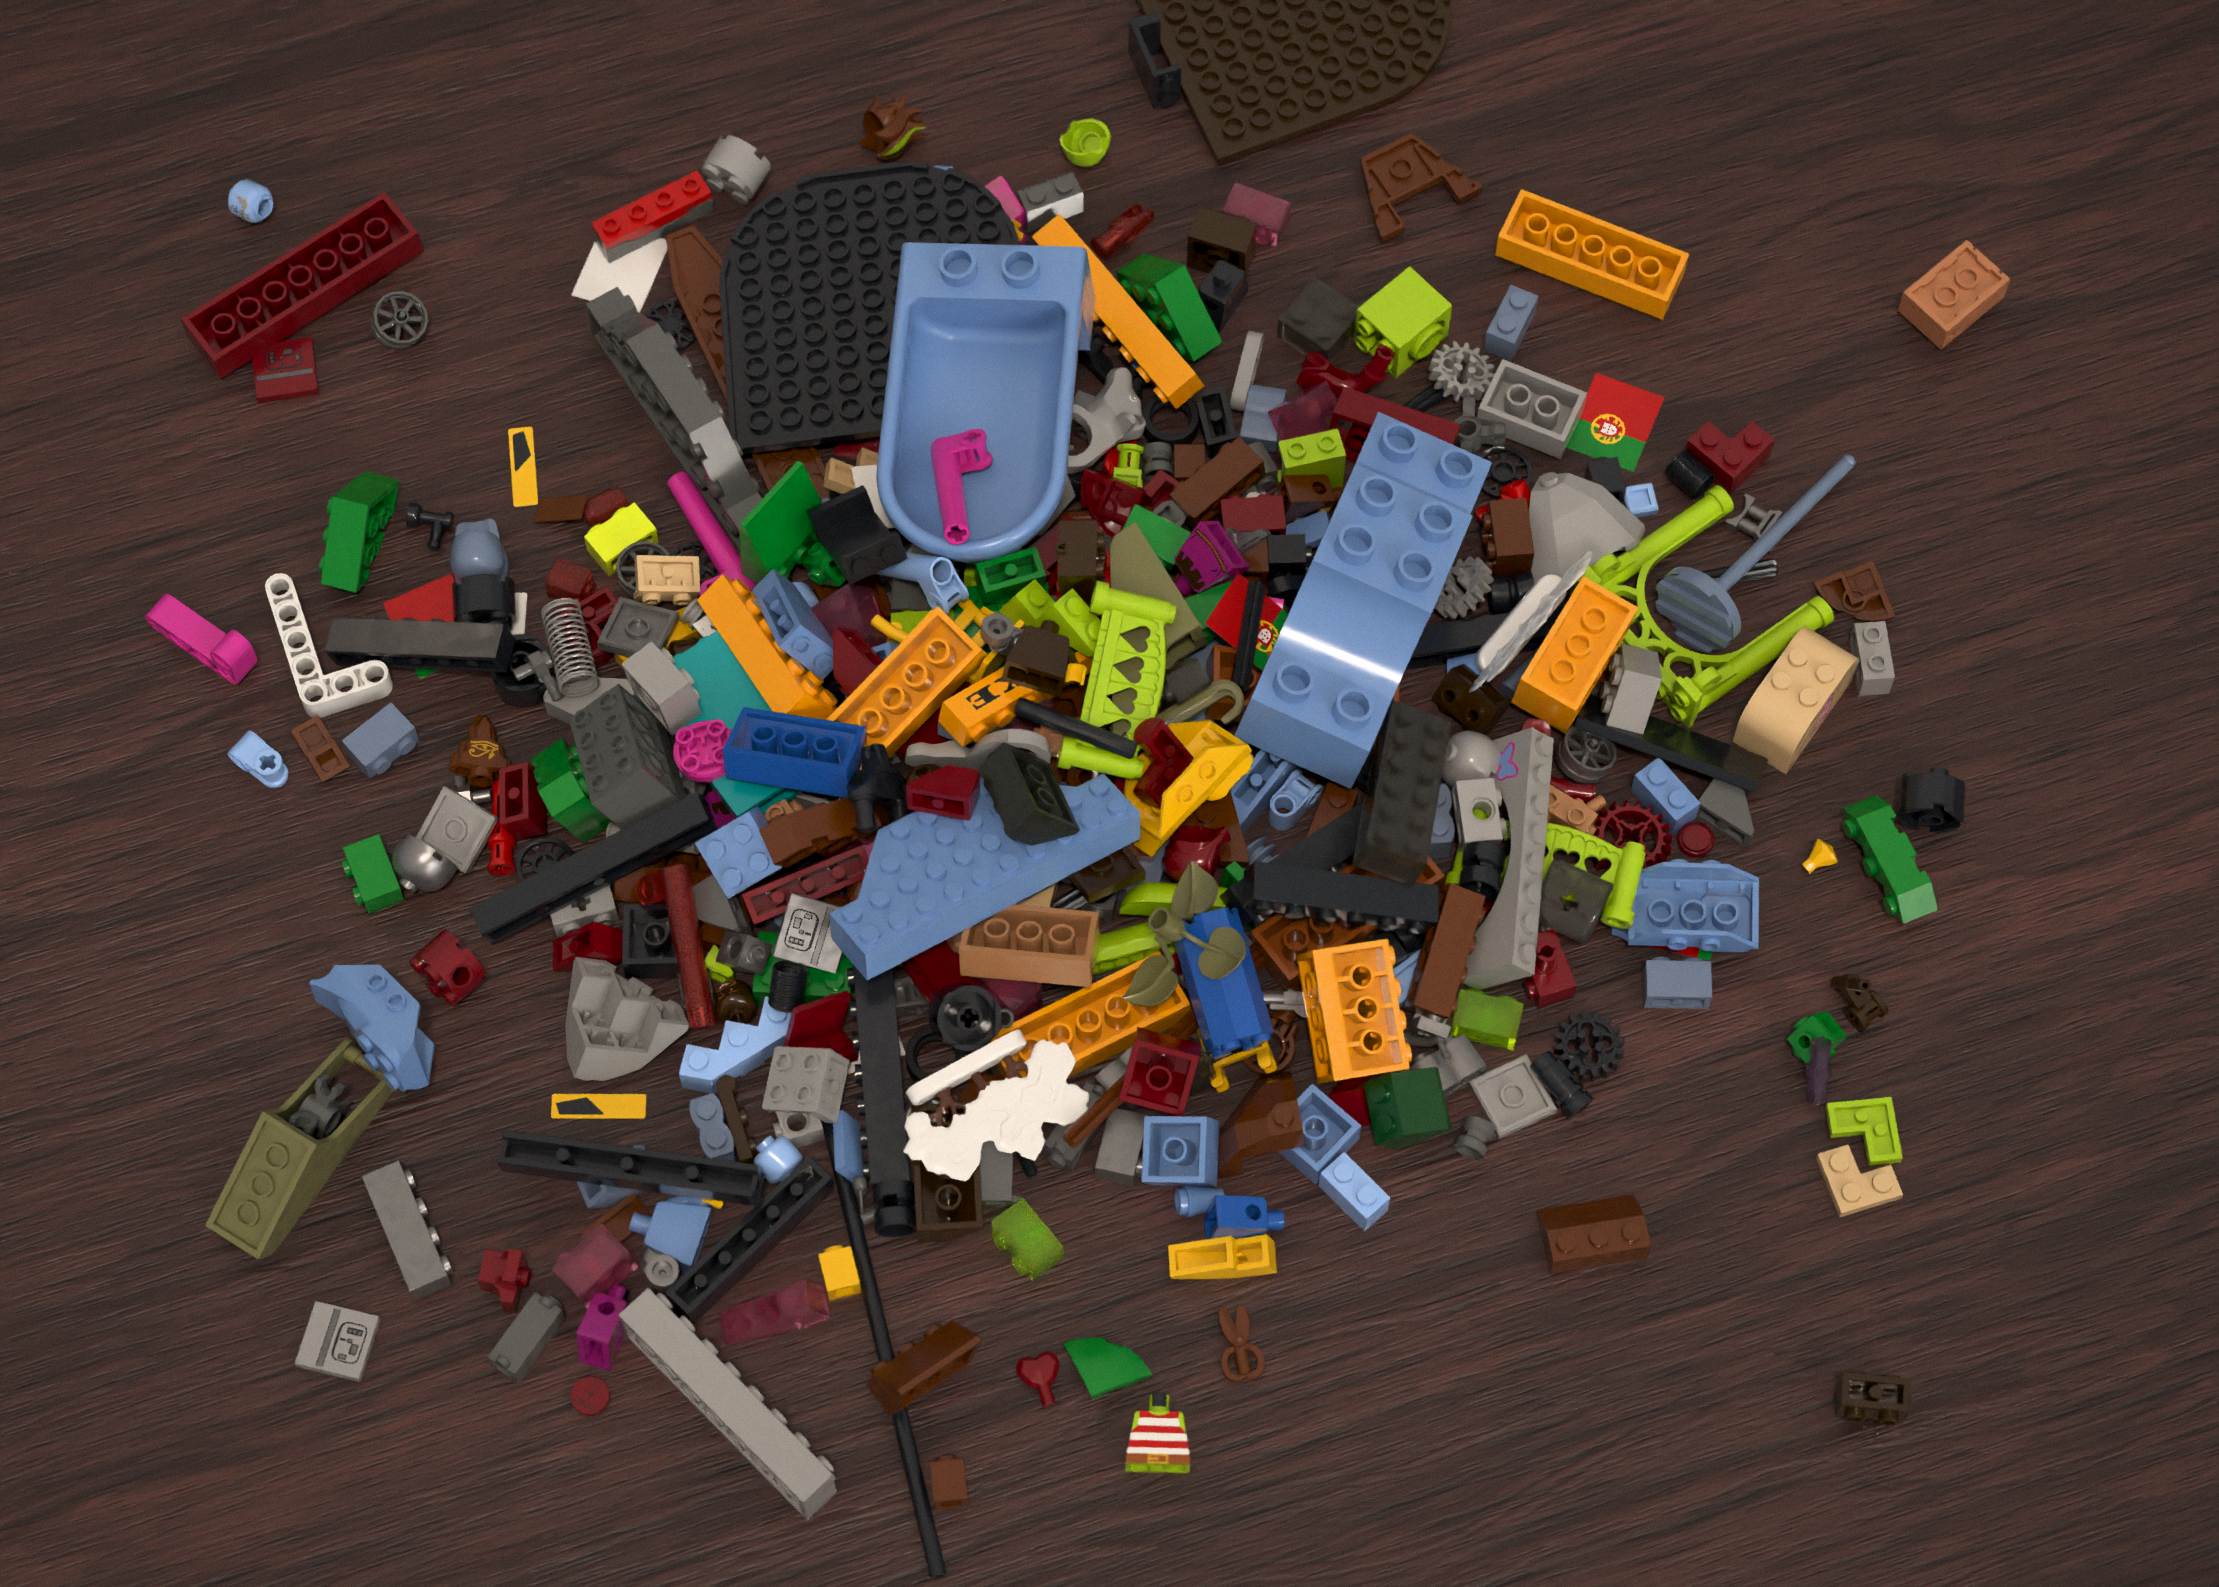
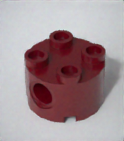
(448, 967)

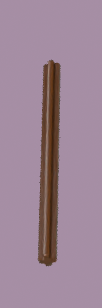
(1110, 1099)

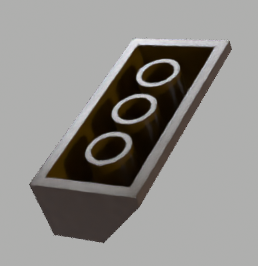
(945, 1205)

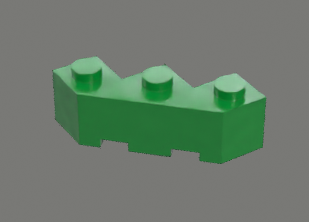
(1889, 859)

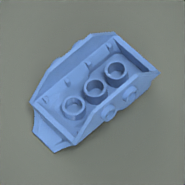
(1695, 907)
(381, 1020)

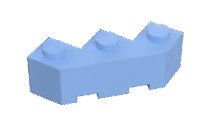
(740, 1051)

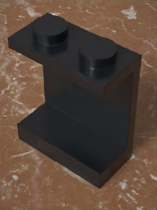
(1160, 85)

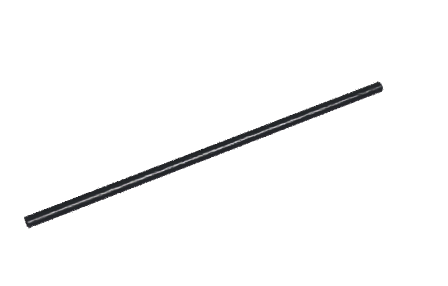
(885, 1351)

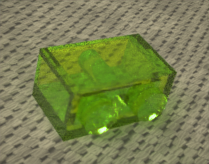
(1487, 1018)
(1026, 1239)

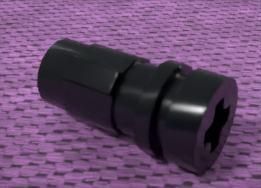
(1559, 1082)

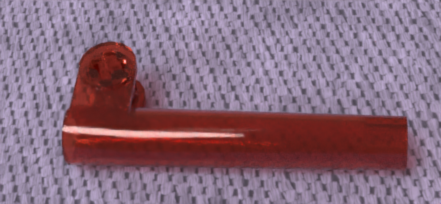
(675, 888)

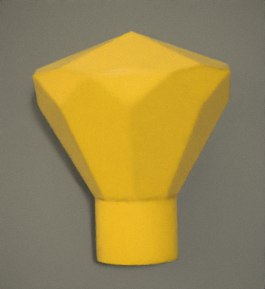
(1821, 855)

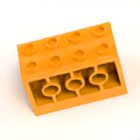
(1574, 654)
(1333, 1014)

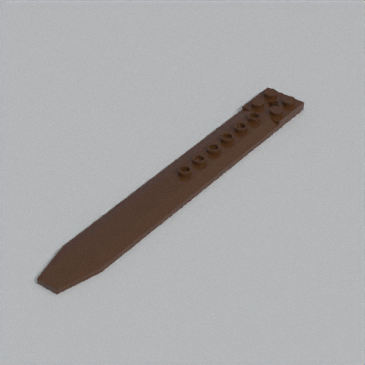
(697, 287)

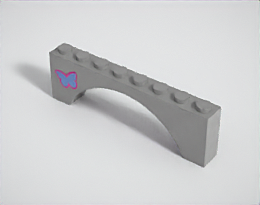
(1510, 932)

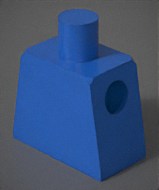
(1240, 1217)

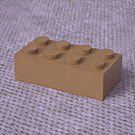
(1032, 946)

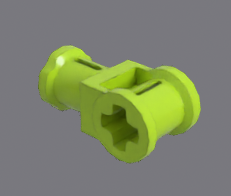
(1132, 473)

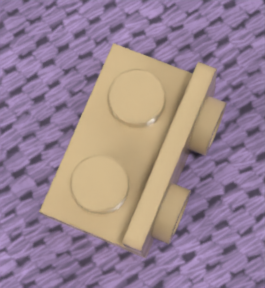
(667, 579)

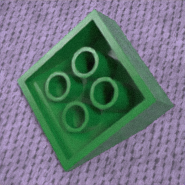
(778, 527)

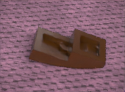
(320, 748)

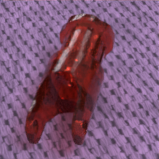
(1121, 231)

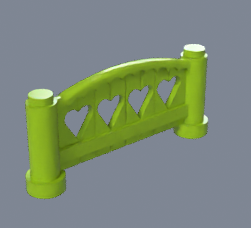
(1120, 613)
(1623, 874)

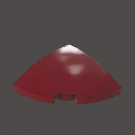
(1109, 500)

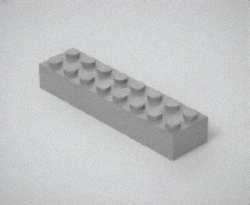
(728, 1403)

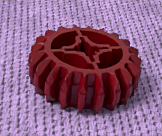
(1645, 823)

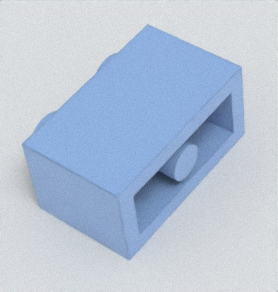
(1354, 1191)

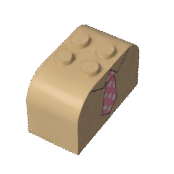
(1795, 698)

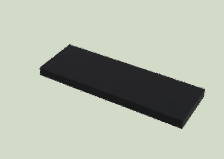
(1679, 747)

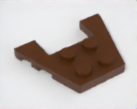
(1403, 171)
(1214, 815)

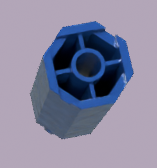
(1229, 1008)

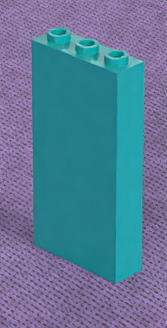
(723, 694)

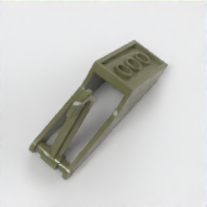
(1139, 571)

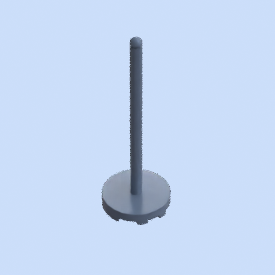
(1701, 606)

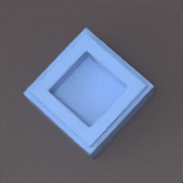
(1641, 500)

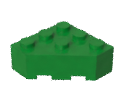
(1171, 303)
(354, 529)
(566, 791)

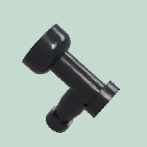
(437, 520)

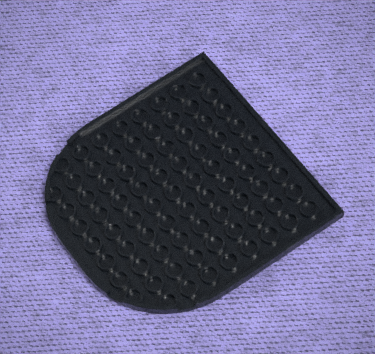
(816, 295)

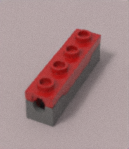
(653, 216)

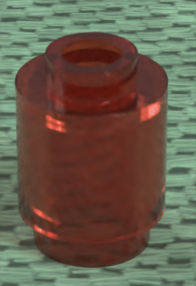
(603, 506)

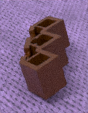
(816, 830)

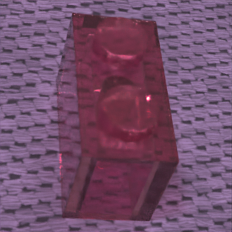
(1261, 208)

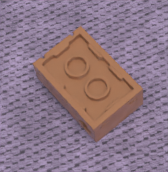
(1953, 294)

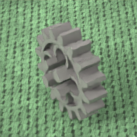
(1446, 367)
(1474, 577)

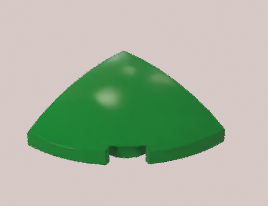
(1105, 1365)

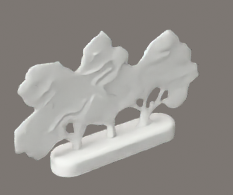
(1525, 621)

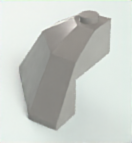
(1574, 518)
(615, 1022)

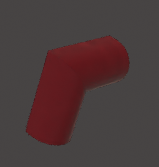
(596, 612)
(1167, 756)

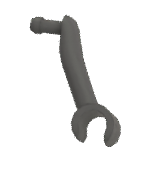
(1426, 1041)

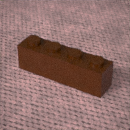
(1445, 953)

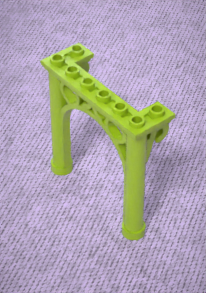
(1685, 695)

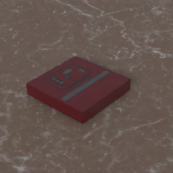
(285, 371)

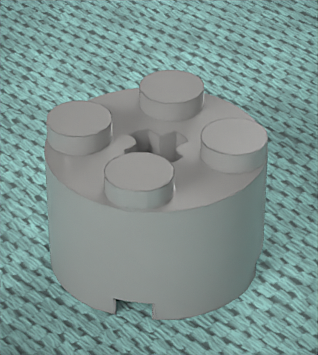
(735, 168)

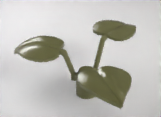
(1221, 955)

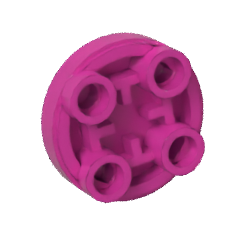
(700, 751)

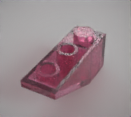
(775, 1313)

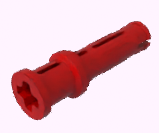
(500, 842)

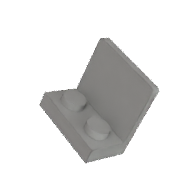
(806, 1082)

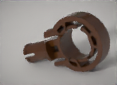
(1284, 1019)

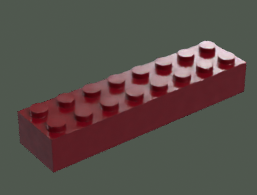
(302, 284)

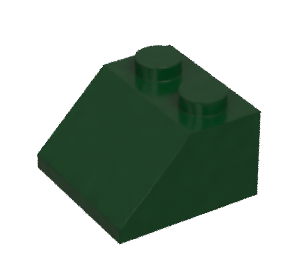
(1407, 1107)

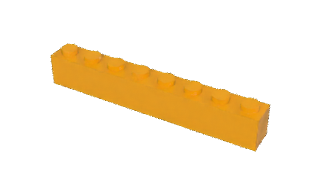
(1129, 324)

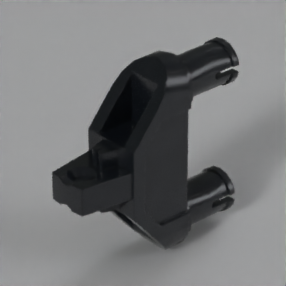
(876, 785)

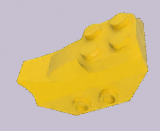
(1216, 767)

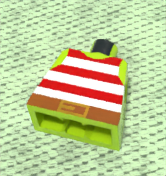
(1158, 1439)

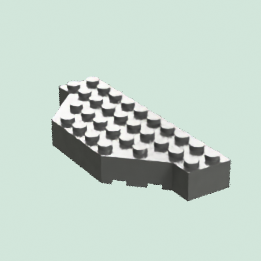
(676, 406)

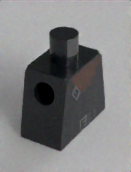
(1224, 288)

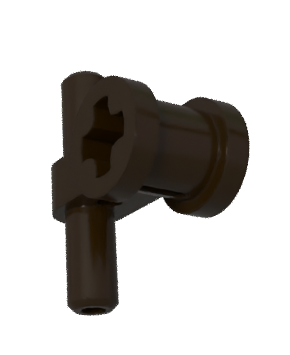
(1863, 1004)

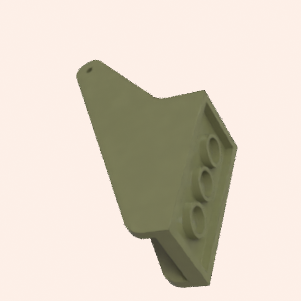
(285, 1166)

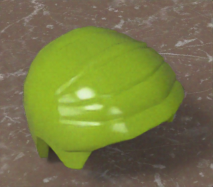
(1085, 142)

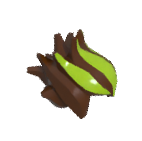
(890, 127)

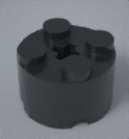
(484, 600)
(528, 690)
(1932, 800)
(974, 1031)

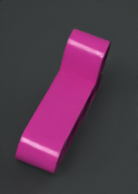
(224, 653)

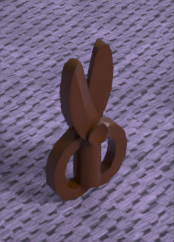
(1238, 1339)

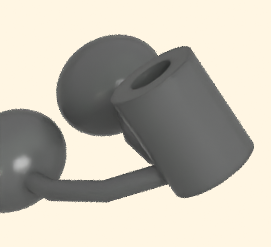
(861, 1189)

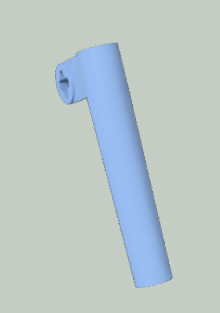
(935, 577)

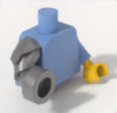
(672, 1237)

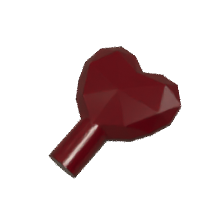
(1040, 1374)

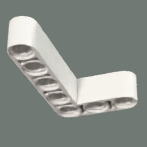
(306, 658)

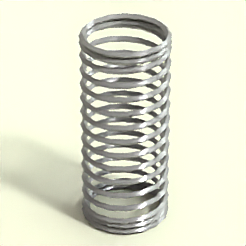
(569, 675)

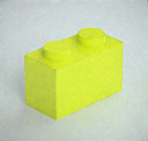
(609, 539)

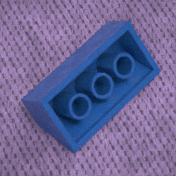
(793, 751)

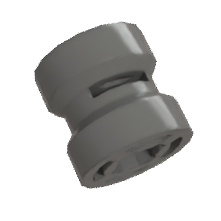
(1157, 457)
(1475, 1136)

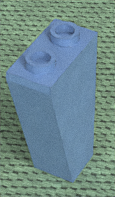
(794, 623)
(1255, 789)

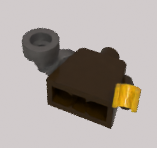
(1035, 656)

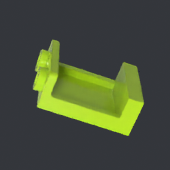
(1314, 455)

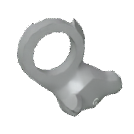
(1108, 419)
(955, 755)

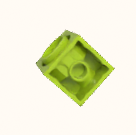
(1406, 318)

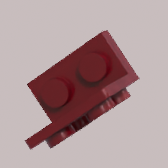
(820, 1025)

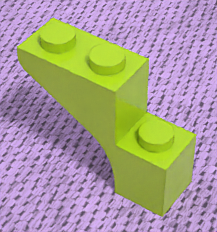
(1070, 612)

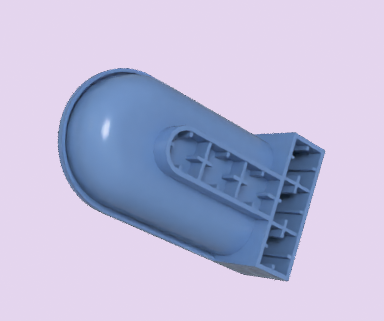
(991, 347)

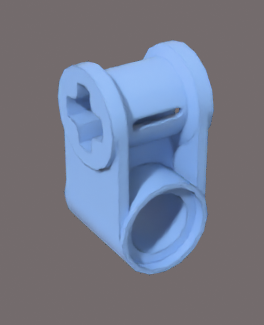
(259, 760)
(1295, 795)

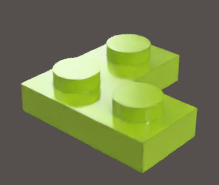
(1874, 1121)

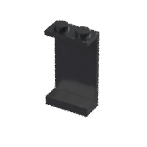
(855, 535)

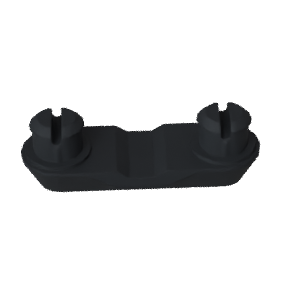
(1102, 364)

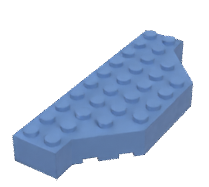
(948, 873)

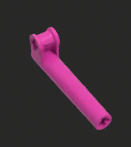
(950, 459)
(708, 530)

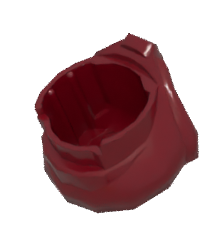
(1195, 844)

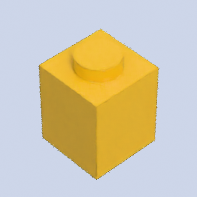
(839, 1272)

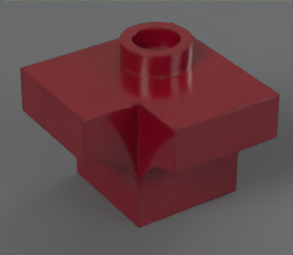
(505, 1275)

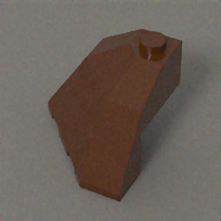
(1260, 1124)

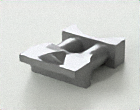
(1766, 518)

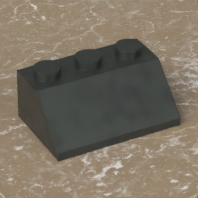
(1027, 796)

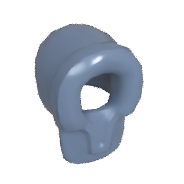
(478, 551)

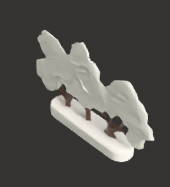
(1004, 1112)

